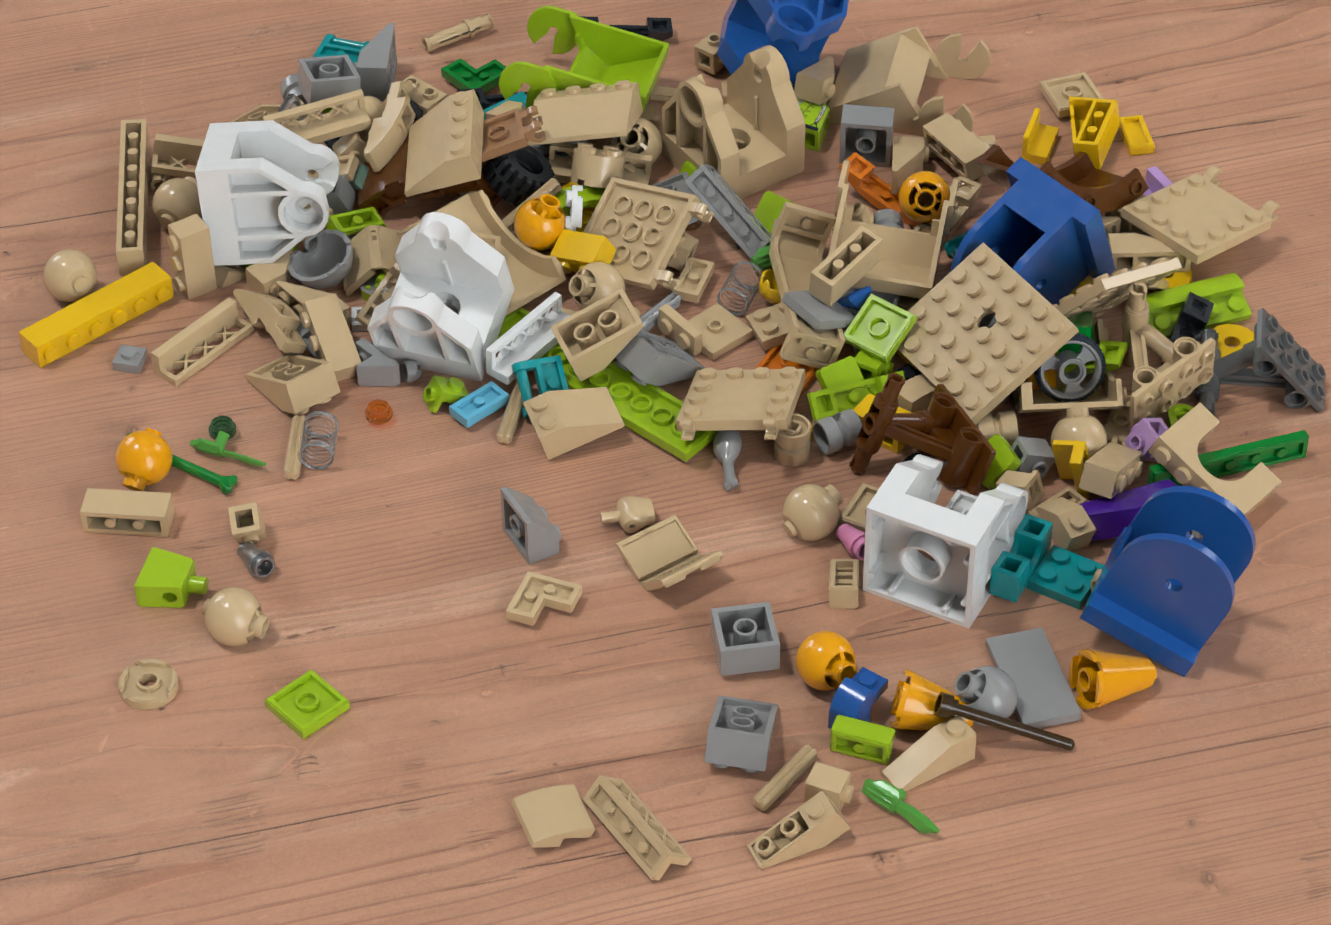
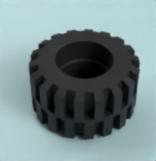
(518, 174)

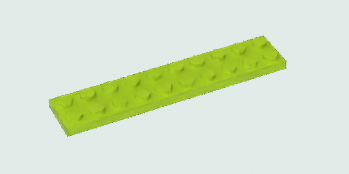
(641, 407)

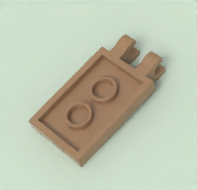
(509, 132)

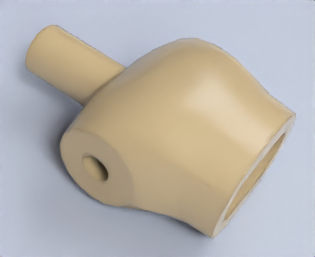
(631, 513)

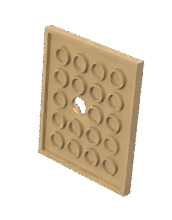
(983, 362)

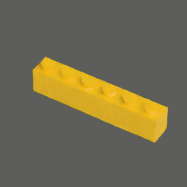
(96, 314)

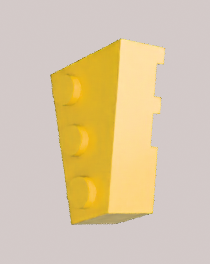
(1093, 126)

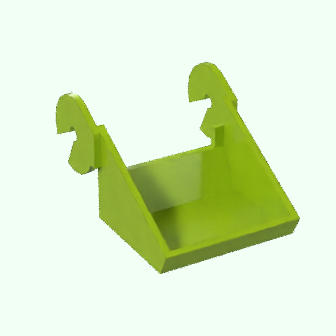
(603, 56)

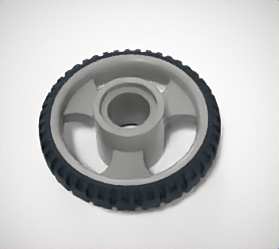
(1073, 391)

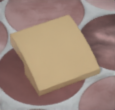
(552, 815)

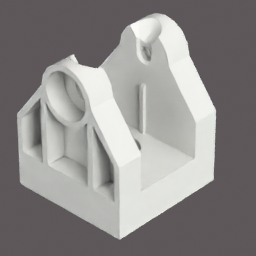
(256, 187)
(441, 268)
(964, 546)

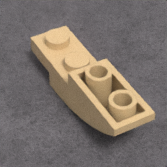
(391, 129)
(274, 316)

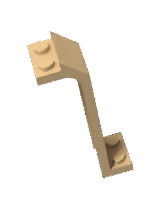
(794, 253)

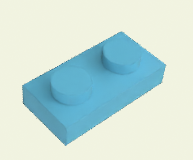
(479, 404)

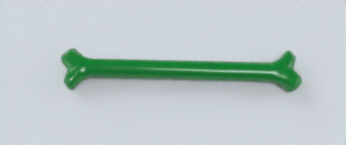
(225, 483)

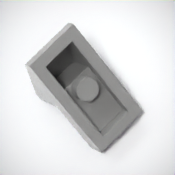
(375, 366)

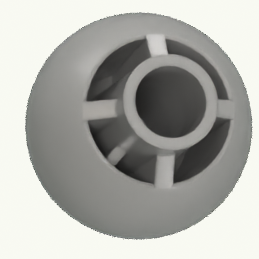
(988, 690)

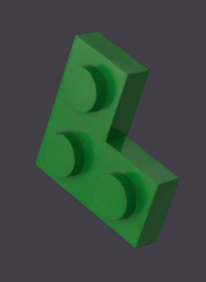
(467, 77)

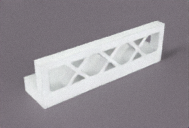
(530, 342)

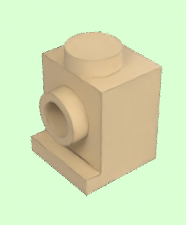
(1027, 481)

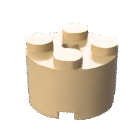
(597, 165)

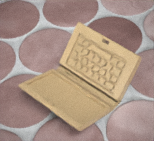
(373, 250)
(664, 554)

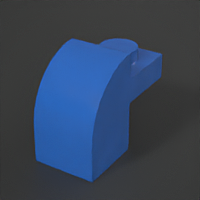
(857, 696)

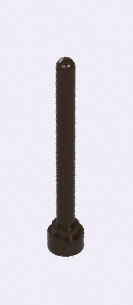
(947, 707)

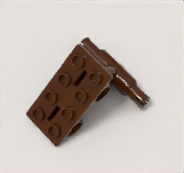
(938, 430)

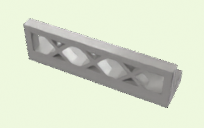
(729, 209)

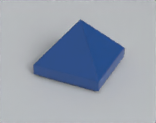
(856, 298)

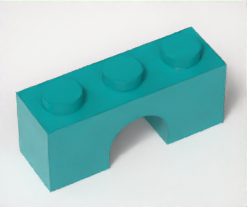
(1014, 568)

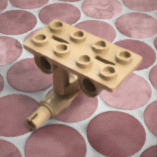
(1184, 366)

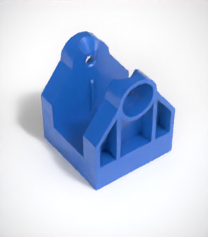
(791, 26)

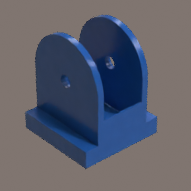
(1042, 233)
(1164, 585)

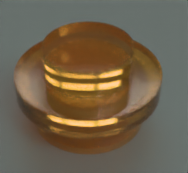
(378, 412)

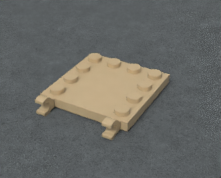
(1199, 216)
(644, 228)
(1111, 291)
(741, 400)

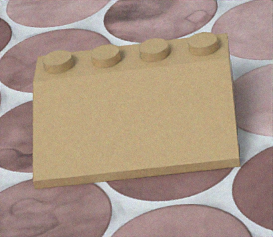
(588, 112)
(446, 145)

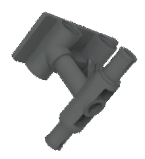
(1275, 362)

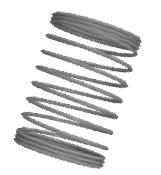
(735, 290)
(332, 451)

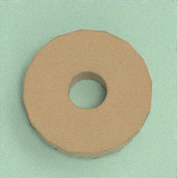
(152, 696)

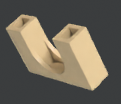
(1178, 454)

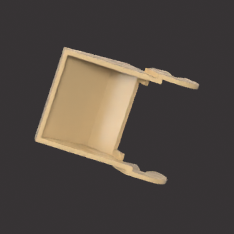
(892, 74)
(907, 257)

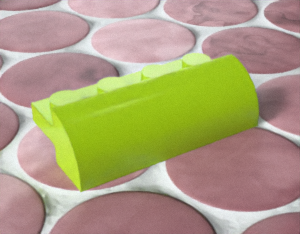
(1221, 290)

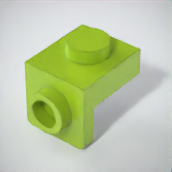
(443, 390)

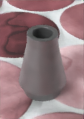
(258, 561)

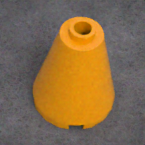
(1108, 676)
(915, 703)

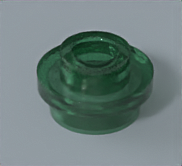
(224, 424)

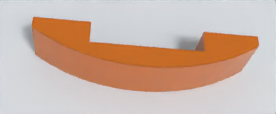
(872, 187)

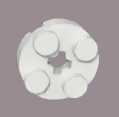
(575, 203)

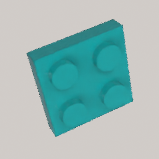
(1064, 577)

